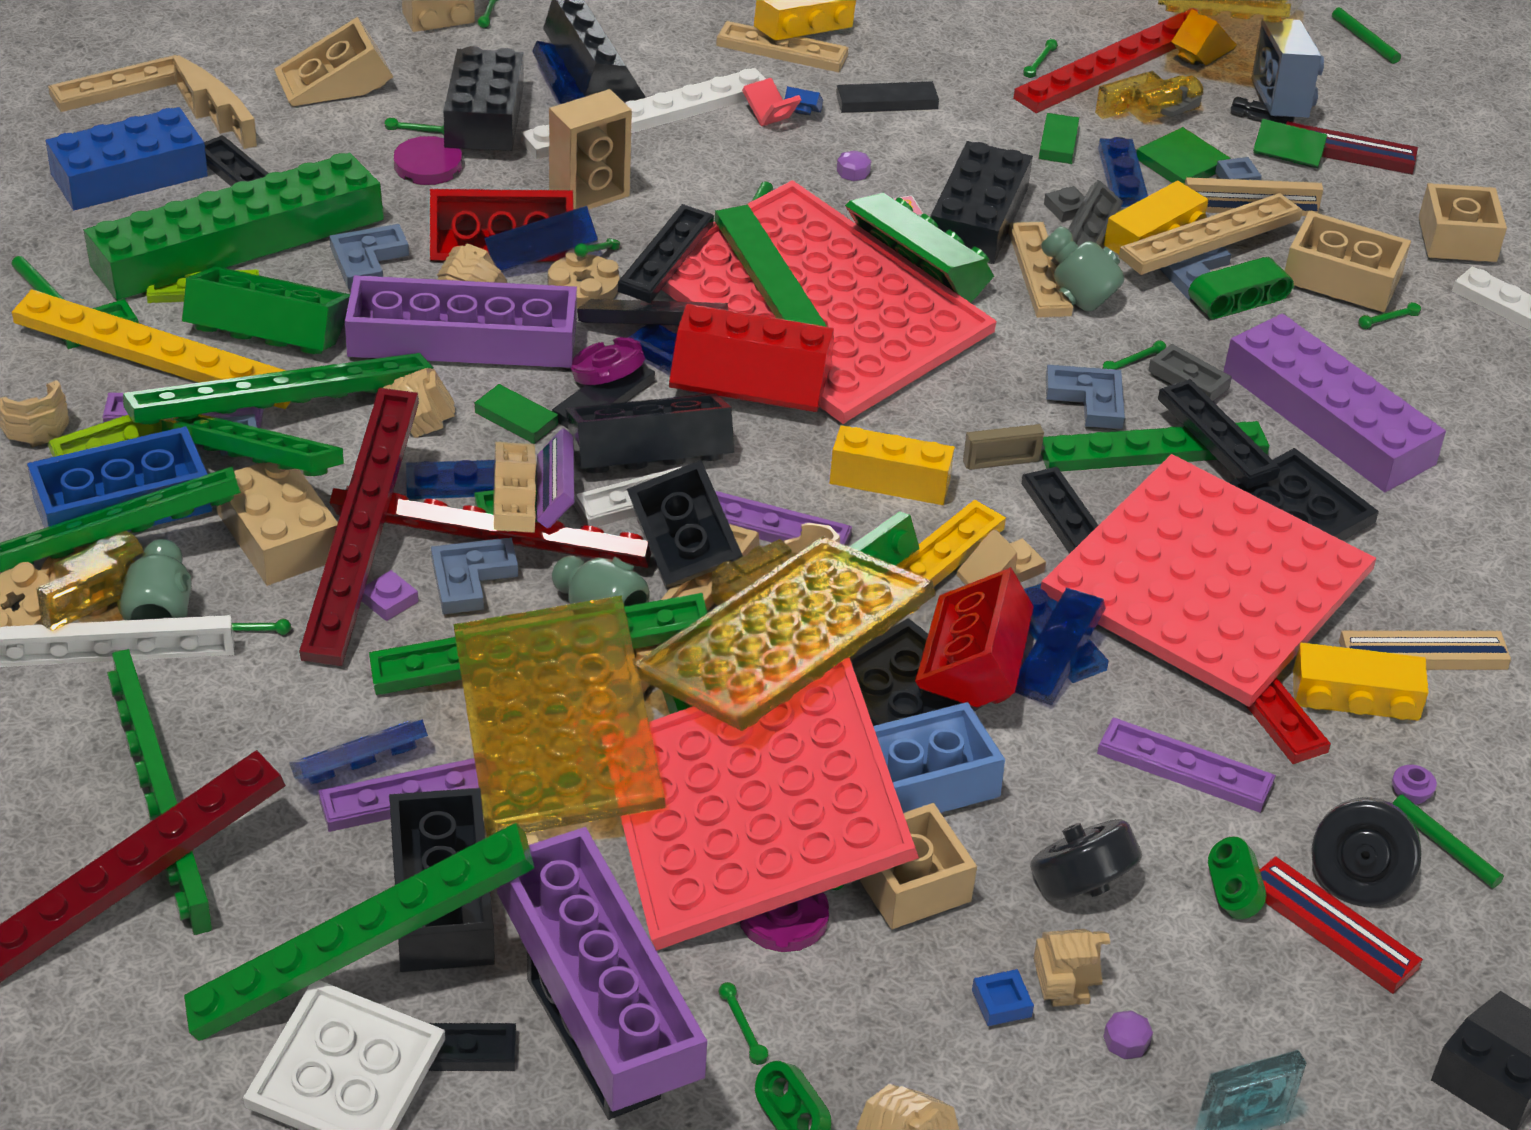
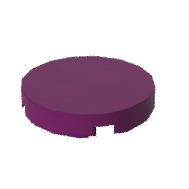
(427, 160)
(605, 364)
(790, 926)

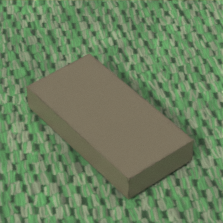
(1003, 446)

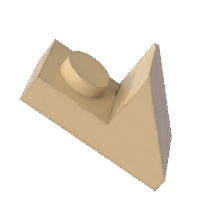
(996, 555)

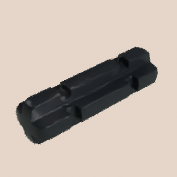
(1256, 111)

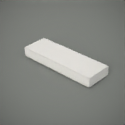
(609, 502)

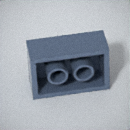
(1287, 68)

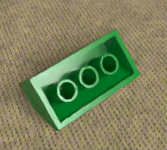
(923, 243)
(265, 309)

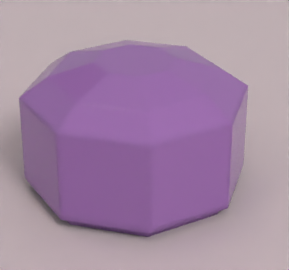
(853, 165)
(1128, 1034)

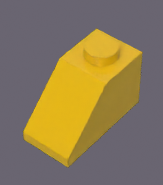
(1202, 39)

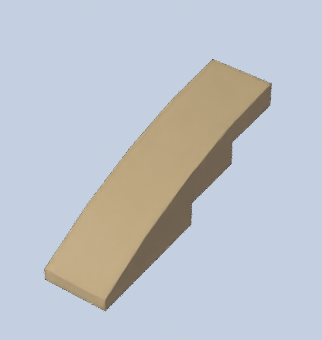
(214, 99)
(514, 487)

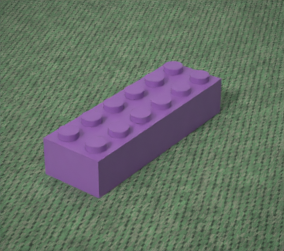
(462, 321)
(1334, 402)
(604, 972)

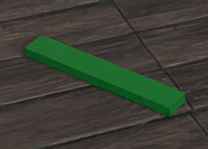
(766, 266)

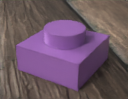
(389, 595)

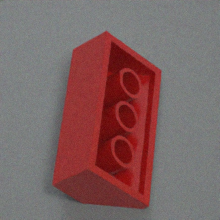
(474, 214)
(752, 357)
(977, 641)

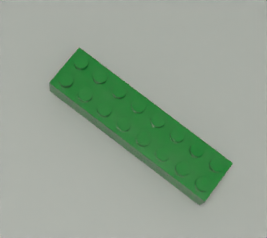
(233, 224)

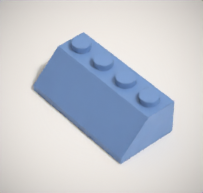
(941, 759)

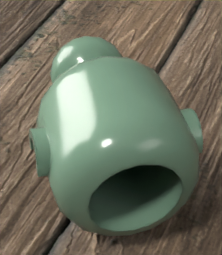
(1085, 271)
(599, 580)
(156, 584)

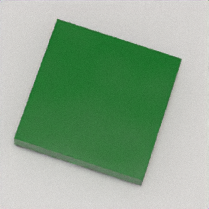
(1180, 156)

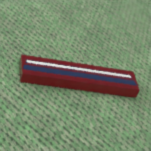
(1366, 150)

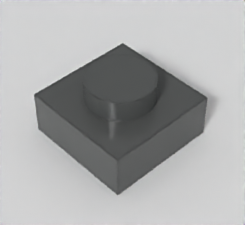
(1064, 202)

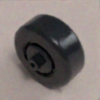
(1366, 852)
(1086, 860)

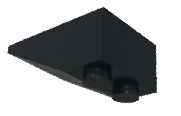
(684, 524)
(1491, 1061)

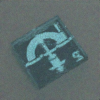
(1252, 1094)

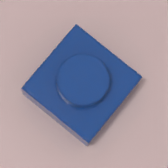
(810, 100)
(1002, 997)

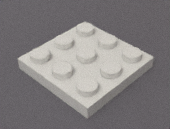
(344, 1064)

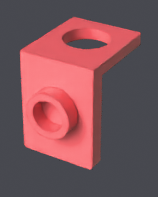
(768, 103)

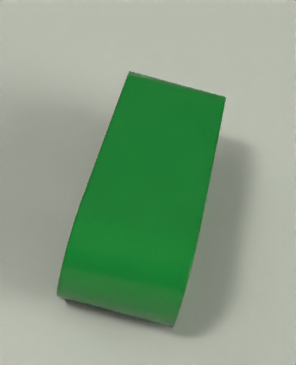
(1240, 287)

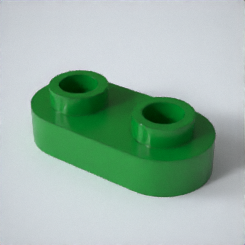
(1236, 868)
(795, 1107)

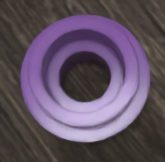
(1414, 783)

